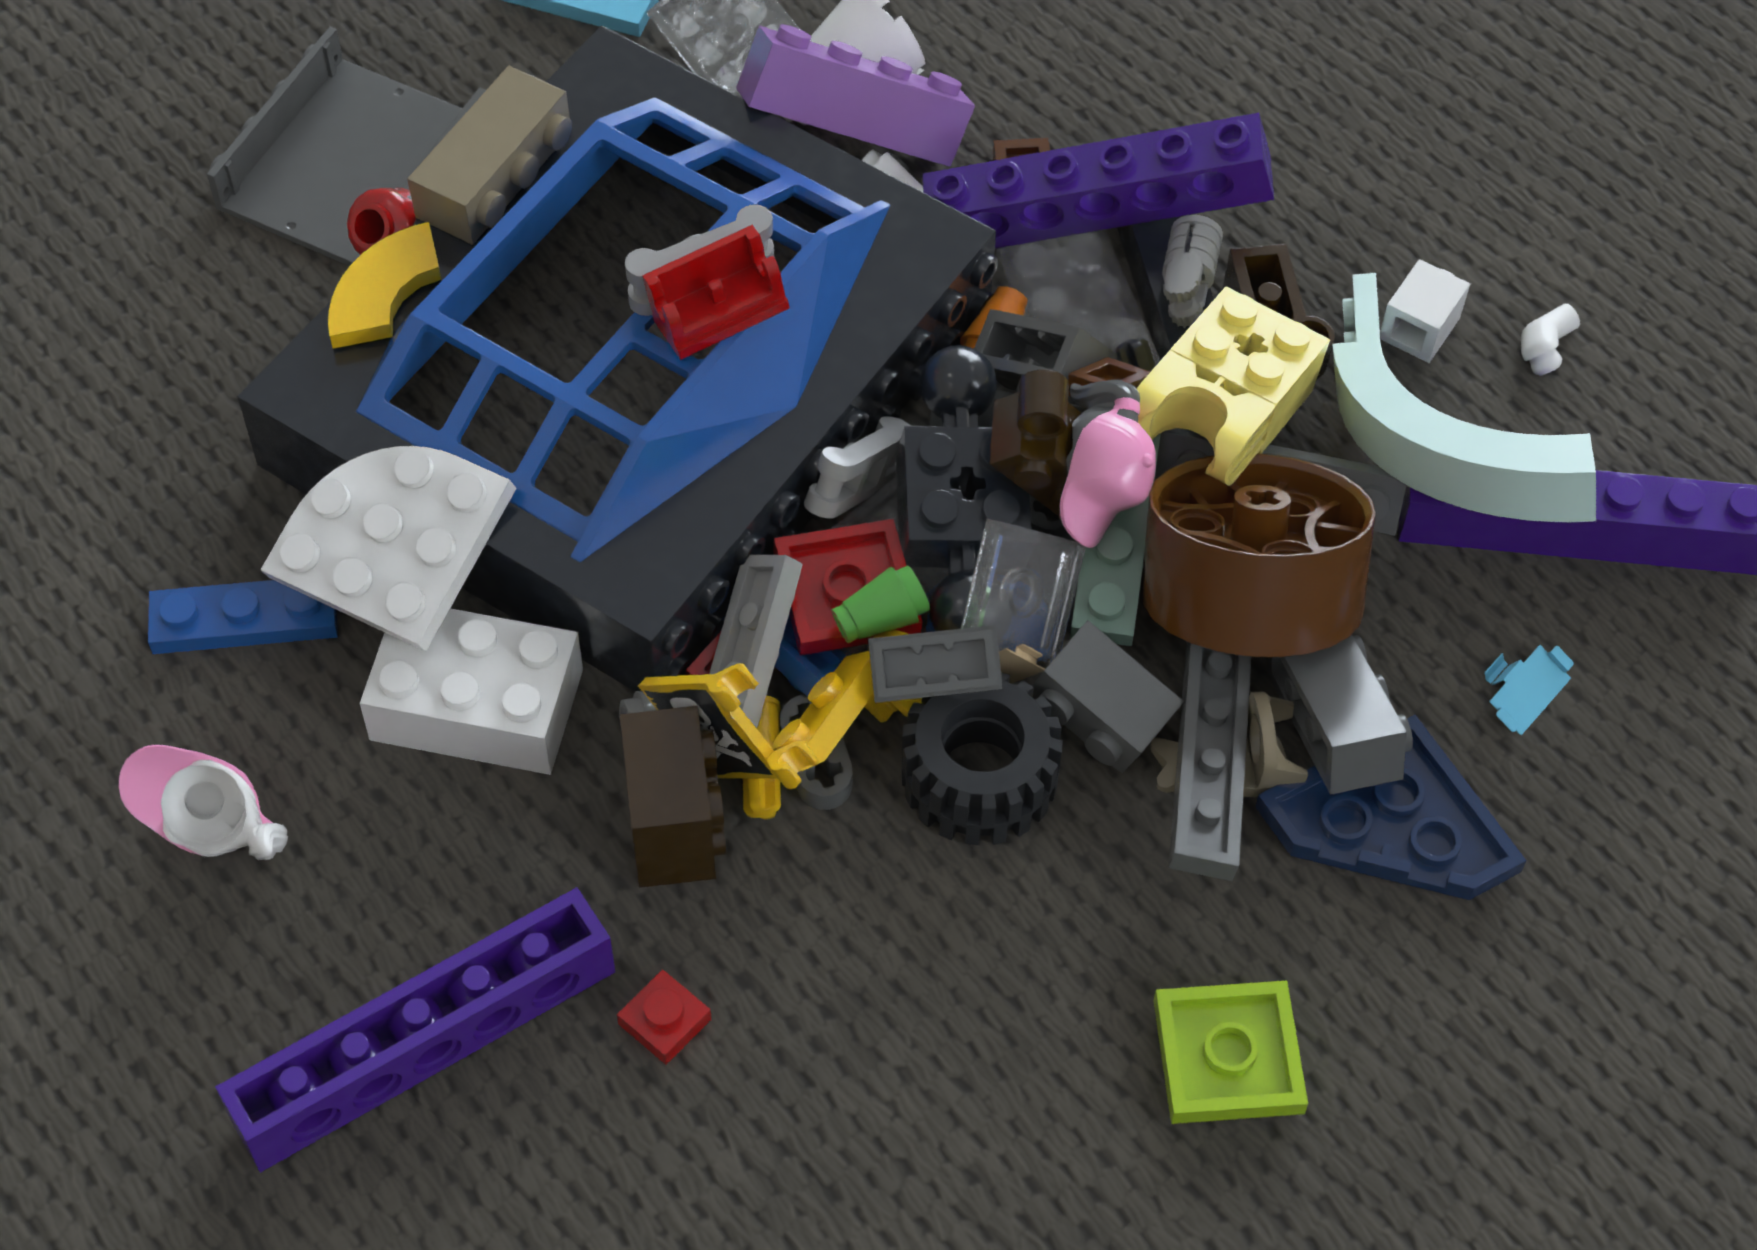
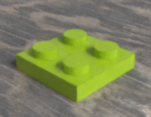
(1230, 1052)

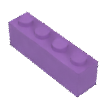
(854, 94)

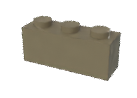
(490, 155)

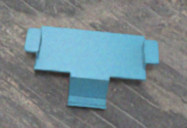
(1528, 686)

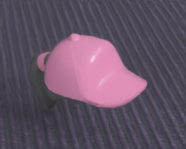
(1109, 460)

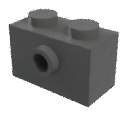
(1027, 344)
(1105, 697)

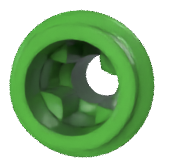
(882, 605)

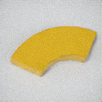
(379, 283)

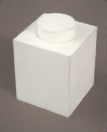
(1424, 310)

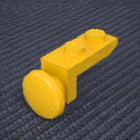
(836, 704)

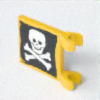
(738, 743)

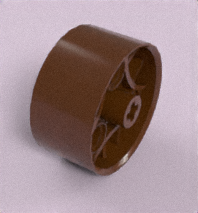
(1259, 562)

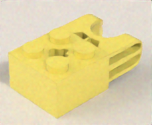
(1233, 380)

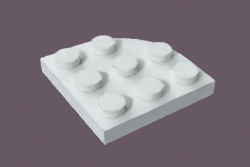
(391, 537)

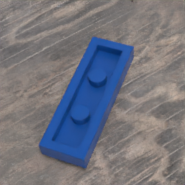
(235, 617)

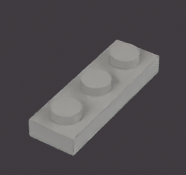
(757, 623)

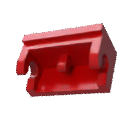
(715, 292)

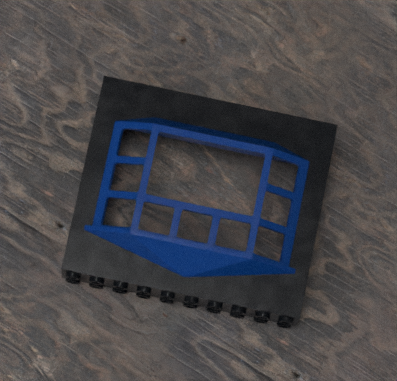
(743, 432)

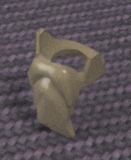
(1265, 754)

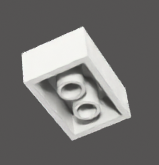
(478, 692)

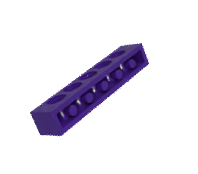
(1113, 181)
(417, 1029)

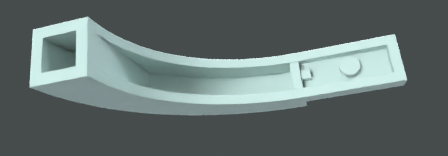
(1449, 458)

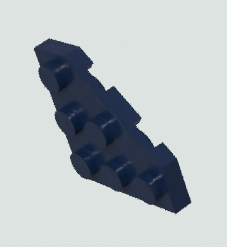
(1407, 831)

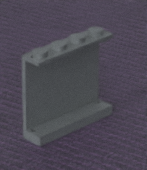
(325, 143)

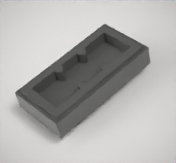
(935, 664)

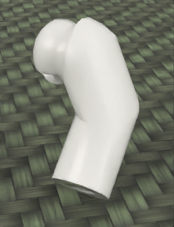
(1542, 335)

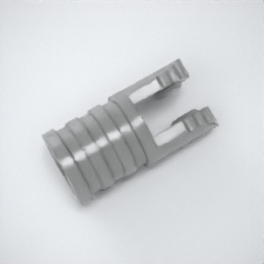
(1190, 266)

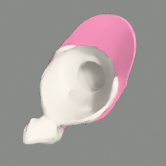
(197, 802)

